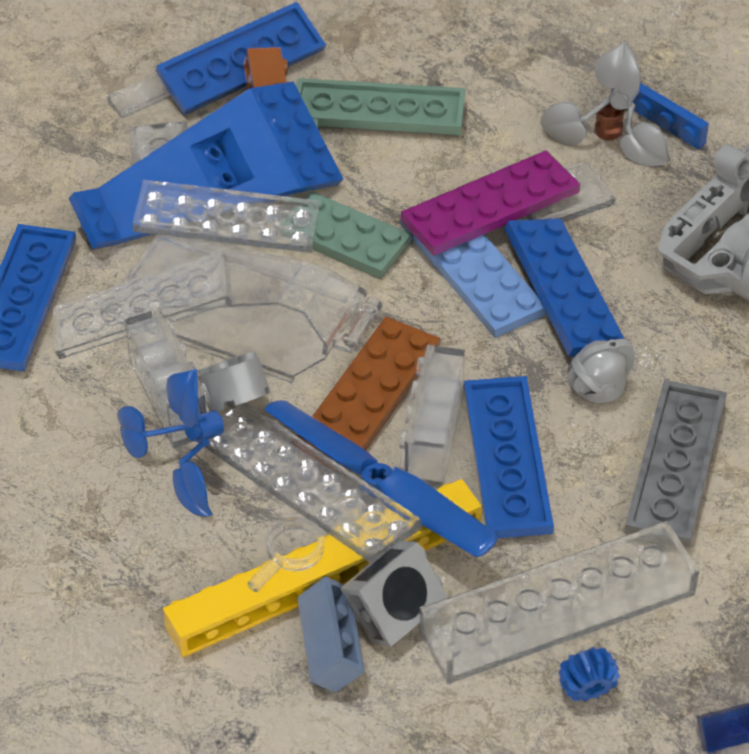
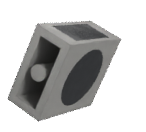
(391, 591)

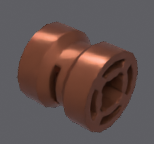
(609, 122)

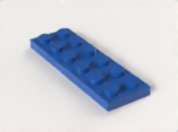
(217, 66)
(562, 283)
(27, 288)
(508, 457)

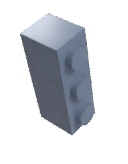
(330, 635)

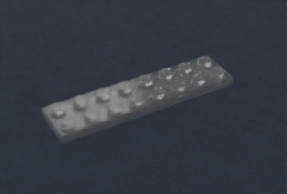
(312, 483)

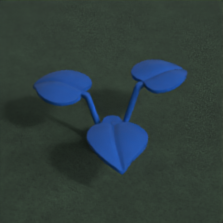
(183, 400)

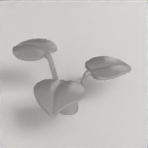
(619, 71)

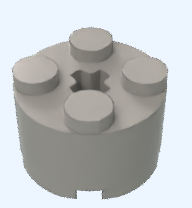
(234, 381)

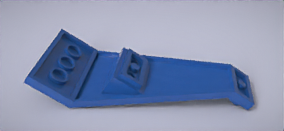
(250, 144)

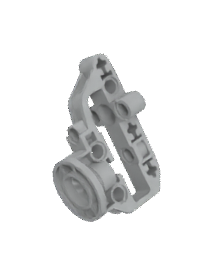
(727, 263)

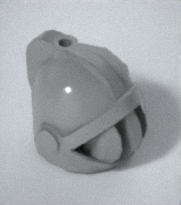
(601, 370)

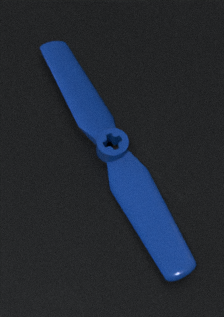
(406, 489)

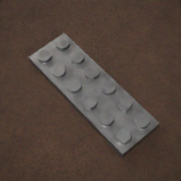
(676, 459)

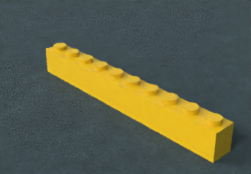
(233, 607)

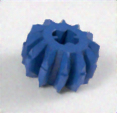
(589, 674)

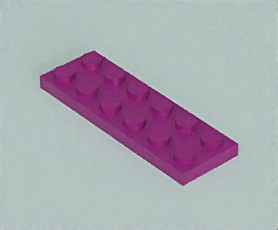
(489, 202)

